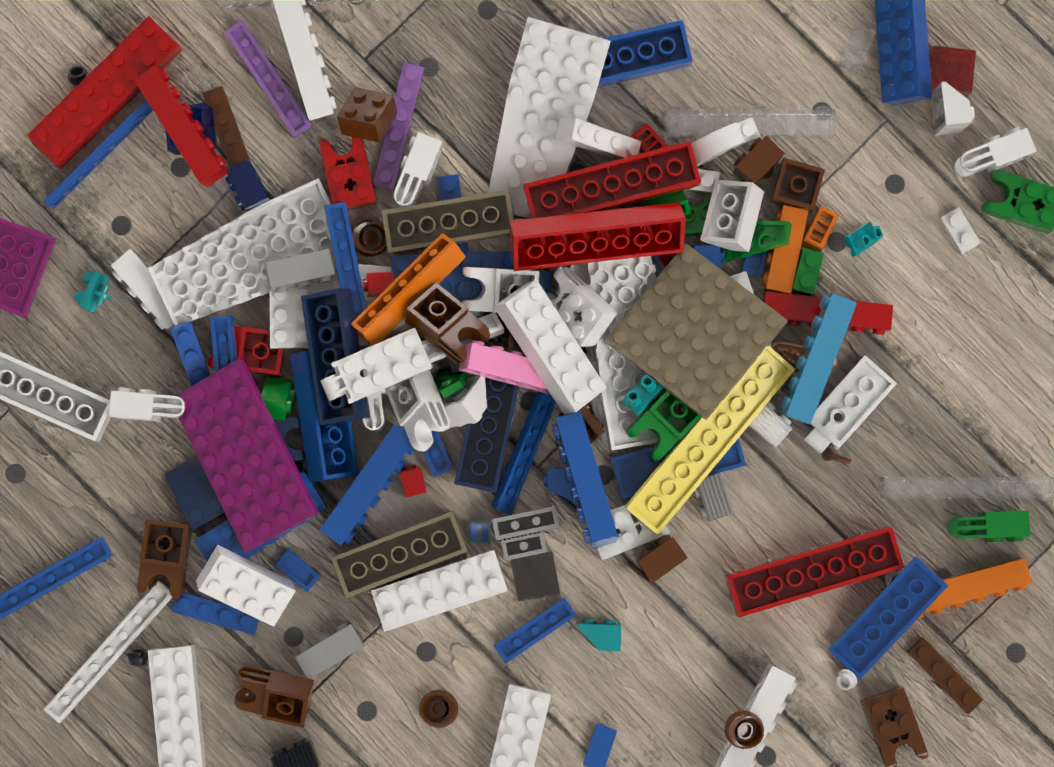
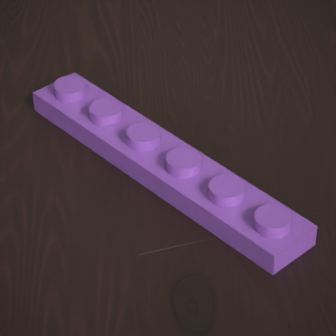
(268, 79)
(397, 133)

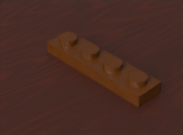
(226, 126)
(945, 675)

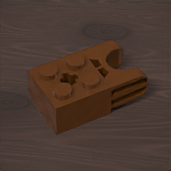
(444, 322)
(158, 560)
(274, 695)
(896, 731)

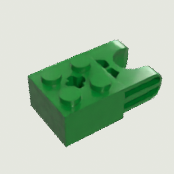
(1018, 201)
(664, 423)
(992, 526)

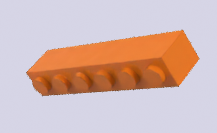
(415, 280)
(982, 582)

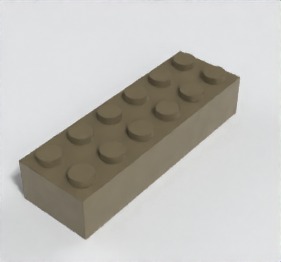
(458, 218)
(399, 554)

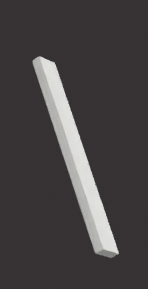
(108, 652)

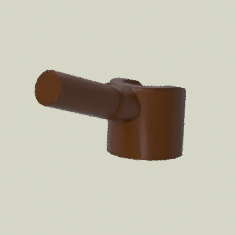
(836, 457)

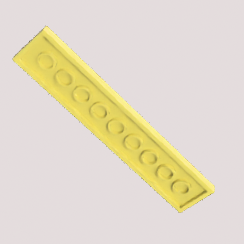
(707, 443)

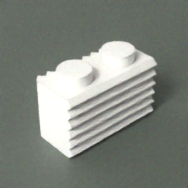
(771, 426)

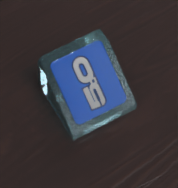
(479, 531)

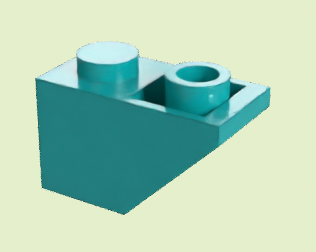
(603, 636)

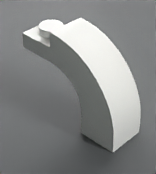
(723, 140)

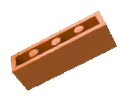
(784, 259)

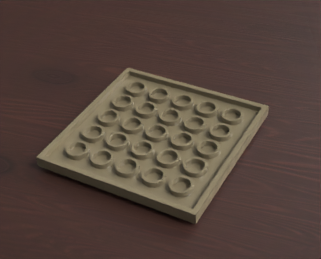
(696, 331)

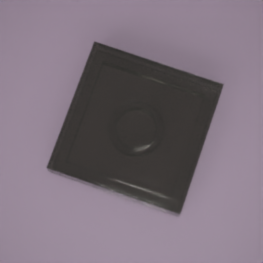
(535, 576)

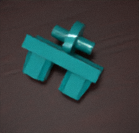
(863, 238)
(95, 291)
(642, 395)

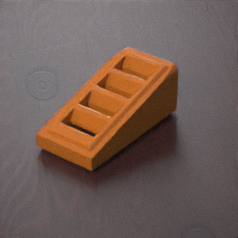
(812, 241)

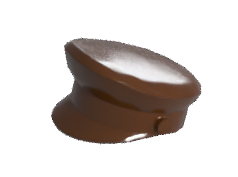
(369, 238)
(438, 708)
(744, 729)

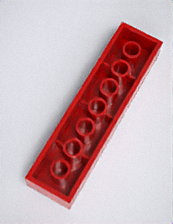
(103, 93)
(615, 183)
(597, 236)
(814, 571)

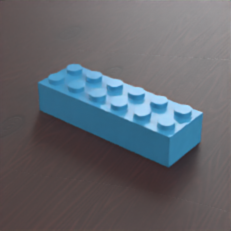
(818, 358)

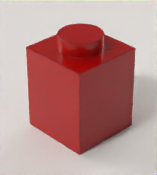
(377, 282)
(413, 481)

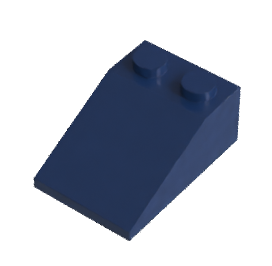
(194, 493)

